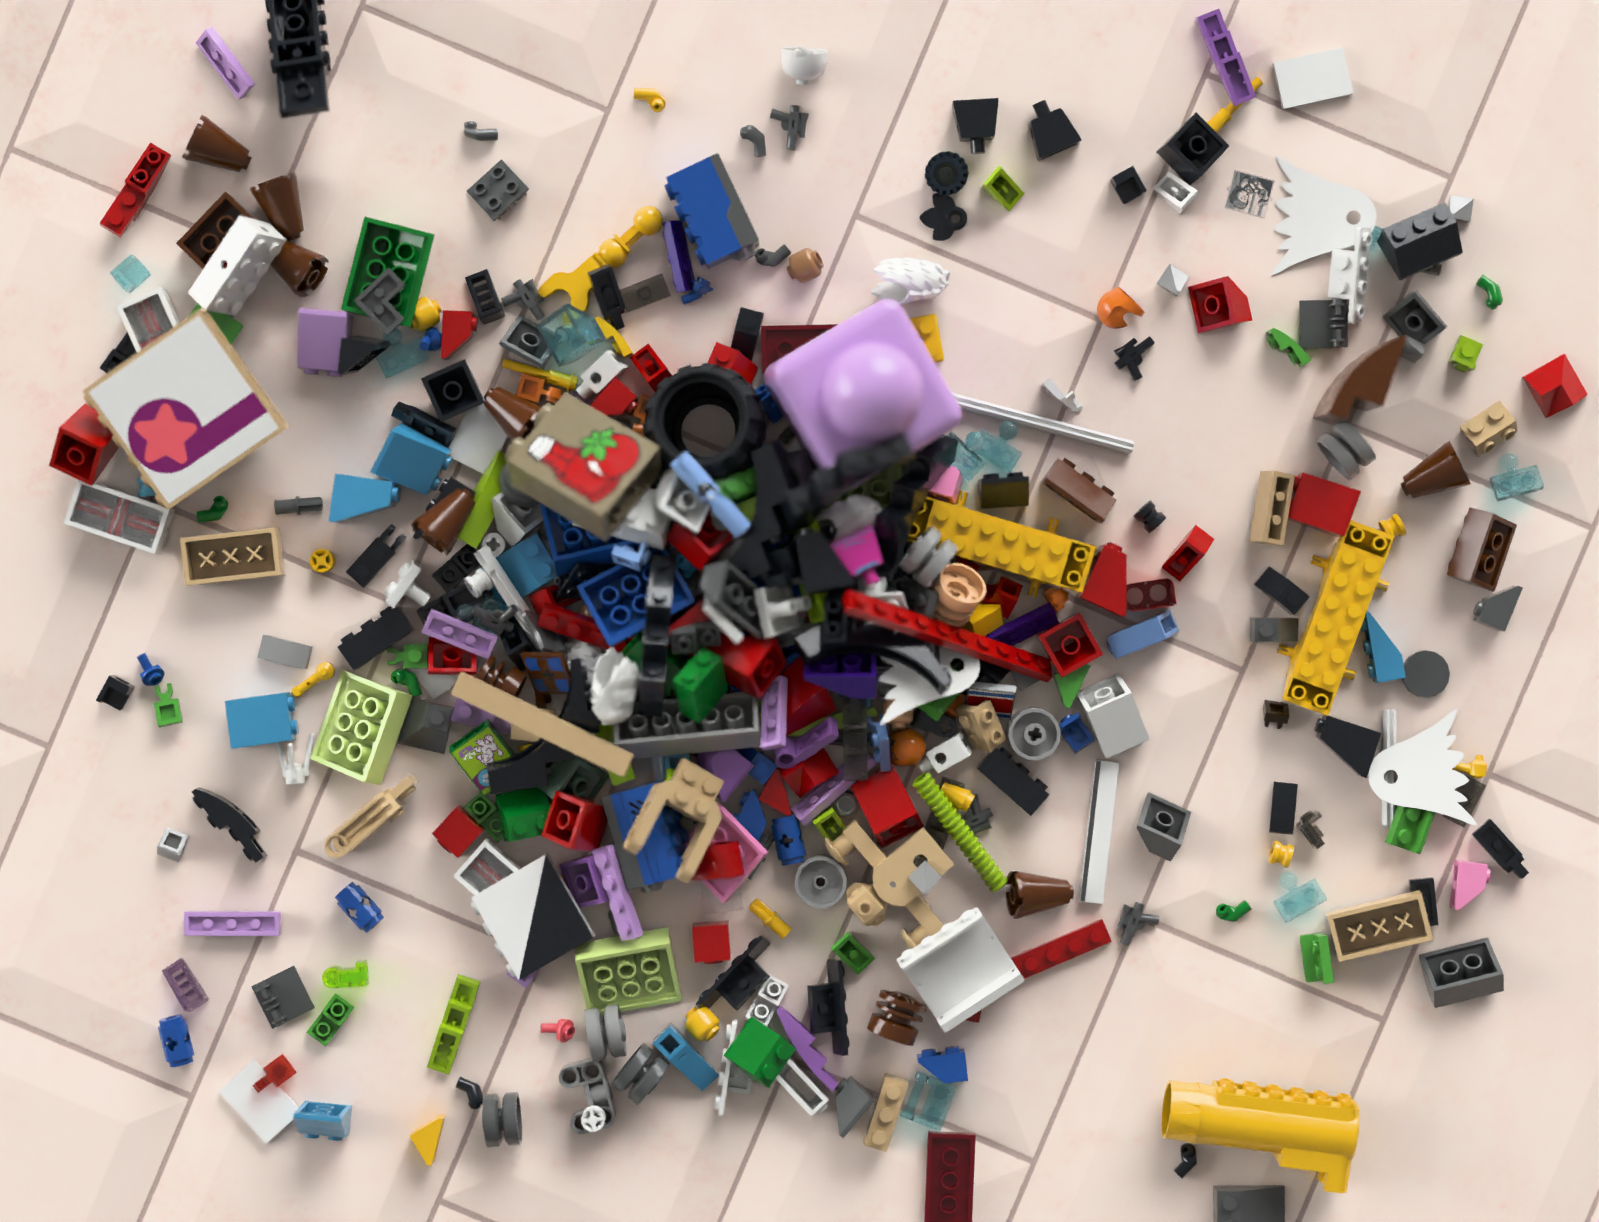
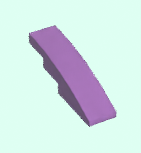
(1225, 57)
(802, 1040)

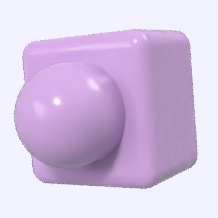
(862, 387)

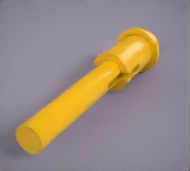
(1224, 115)
(553, 377)

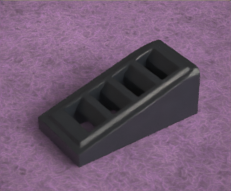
(493, 314)

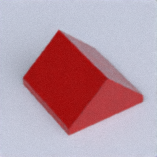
(449, 659)

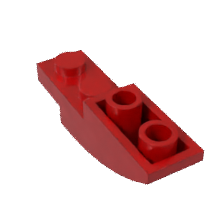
(136, 191)

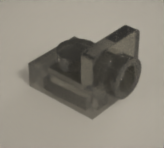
(1312, 833)

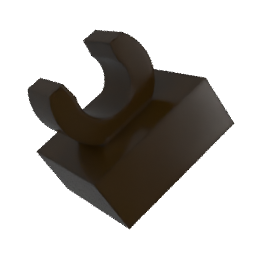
(1275, 712)

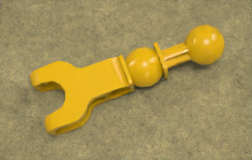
(612, 251)

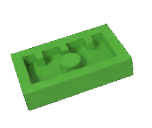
(1410, 828)
(1316, 958)

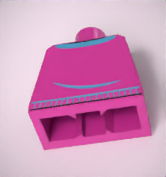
(860, 554)

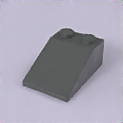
(1248, 1203)

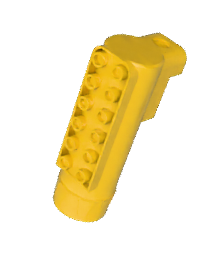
(1296, 1126)

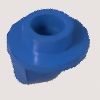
(700, 287)
(431, 340)
(152, 674)

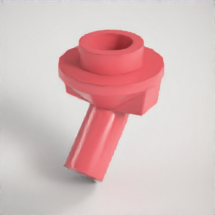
(564, 1029)

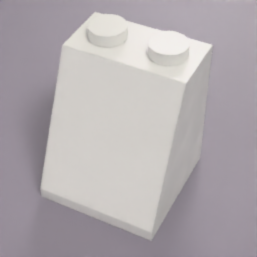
(1113, 716)

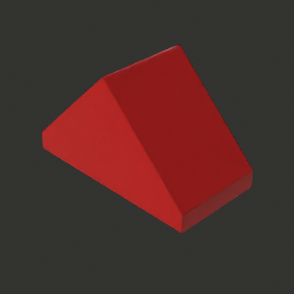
(775, 793)

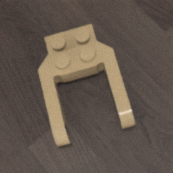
(690, 793)
(383, 807)

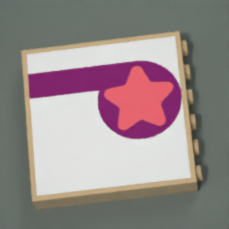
(184, 408)

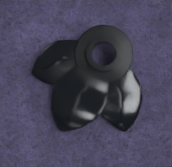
(940, 217)

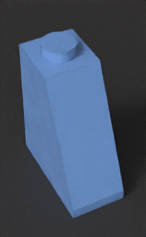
(1142, 634)

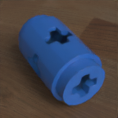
(788, 852)
(352, 899)
(174, 1030)

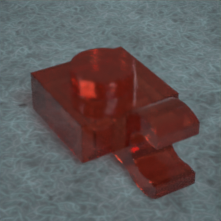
(276, 1072)

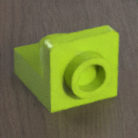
(1465, 354)

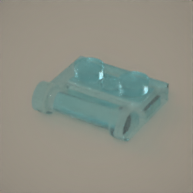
(936, 1103)

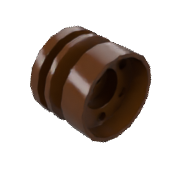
(510, 683)
(897, 1016)

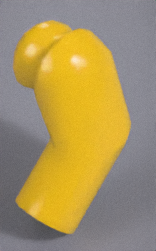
(652, 96)

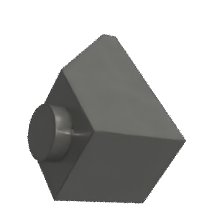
(1497, 608)
(1274, 629)

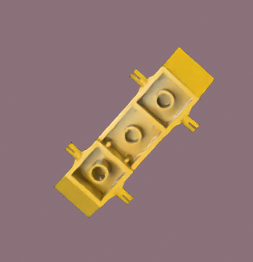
(1007, 545)
(1336, 617)

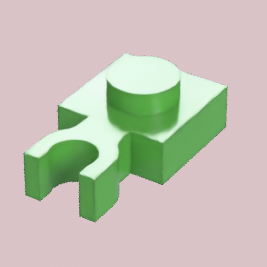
(414, 656)
(168, 710)

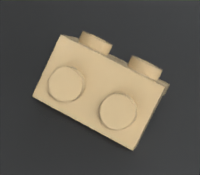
(1489, 428)
(981, 726)

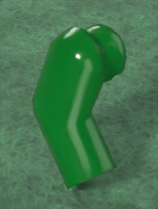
(1493, 290)
(215, 512)
(407, 679)

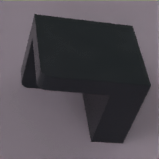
(1128, 185)
(115, 692)

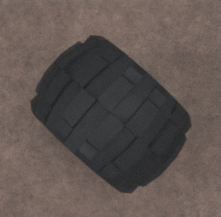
(699, 387)

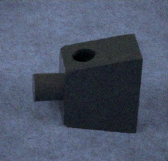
(976, 121)
(1051, 131)

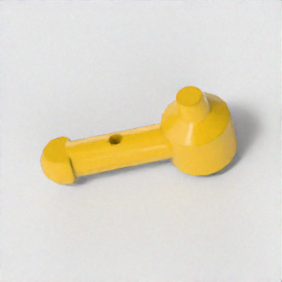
(323, 672)
(1476, 768)

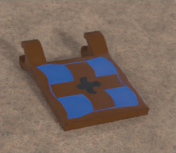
(548, 675)

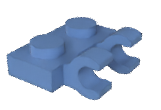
(880, 741)

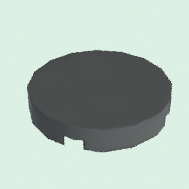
(1426, 673)

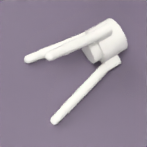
(293, 771)

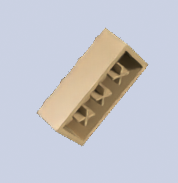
(232, 556)
(1379, 926)

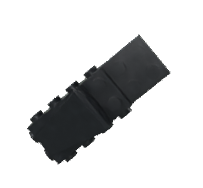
(299, 55)

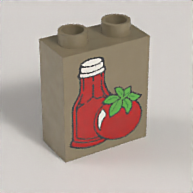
(583, 465)

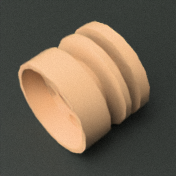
(959, 594)

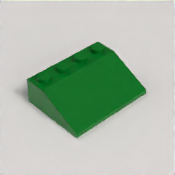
(391, 246)

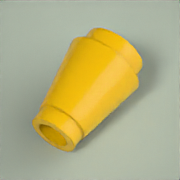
(958, 796)

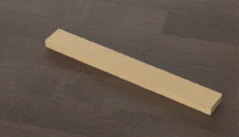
(542, 724)

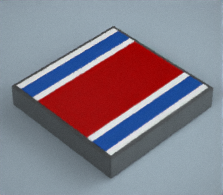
(1000, 695)

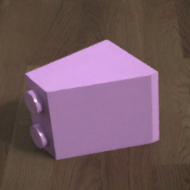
(321, 339)

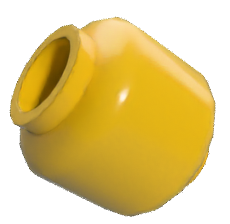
(426, 314)
(702, 1023)

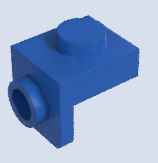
(769, 405)
(1075, 732)

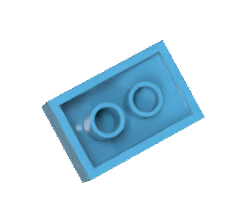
(527, 566)
(323, 1120)

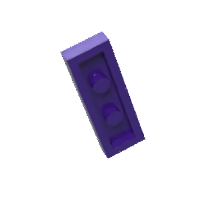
(678, 256)
(1025, 625)

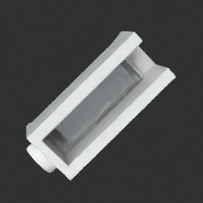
(802, 1088)

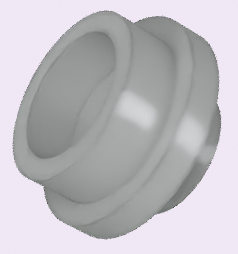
(846, 804)

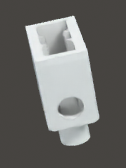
(608, 366)
(955, 749)

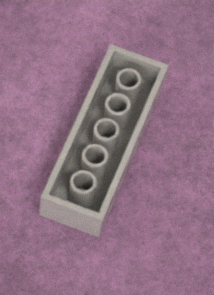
(729, 725)

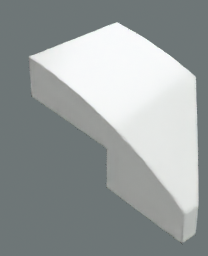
(1068, 401)

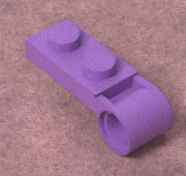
(806, 744)

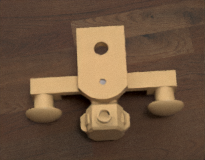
(891, 879)

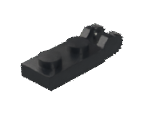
(374, 558)

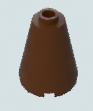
(216, 148)
(281, 204)
(300, 268)
(511, 412)
(1436, 474)
(445, 520)
(1035, 893)

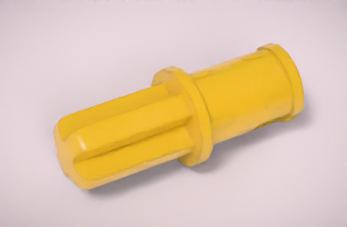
(769, 918)

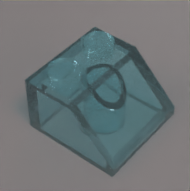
(570, 334)

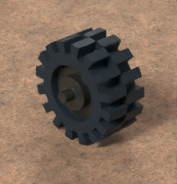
(946, 173)

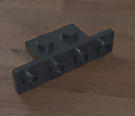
(740, 979)
(828, 1007)

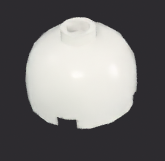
(804, 63)

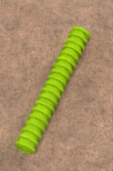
(960, 832)

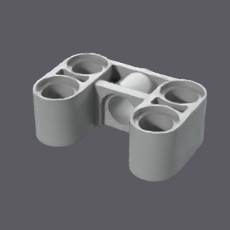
(596, 1088)

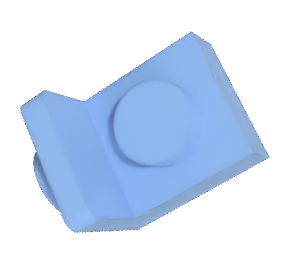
(628, 557)

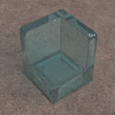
(130, 273)

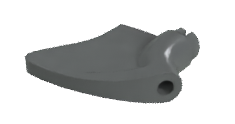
(547, 640)

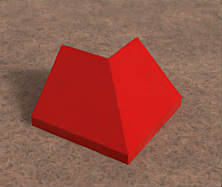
(1555, 386)
(810, 773)

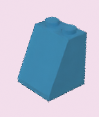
(412, 460)
(360, 497)
(261, 720)

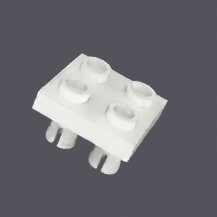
(406, 586)
(779, 609)

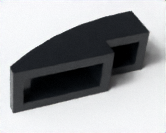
(451, 601)

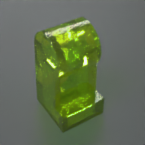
(346, 977)

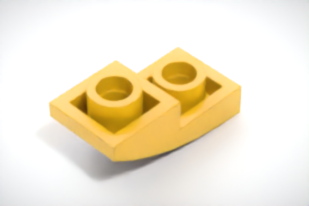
(609, 332)

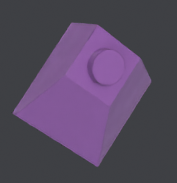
(726, 765)

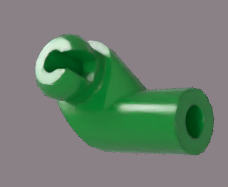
(1232, 913)

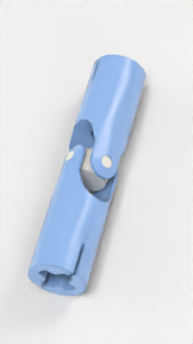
(722, 507)

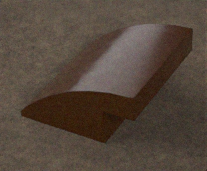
(1361, 383)

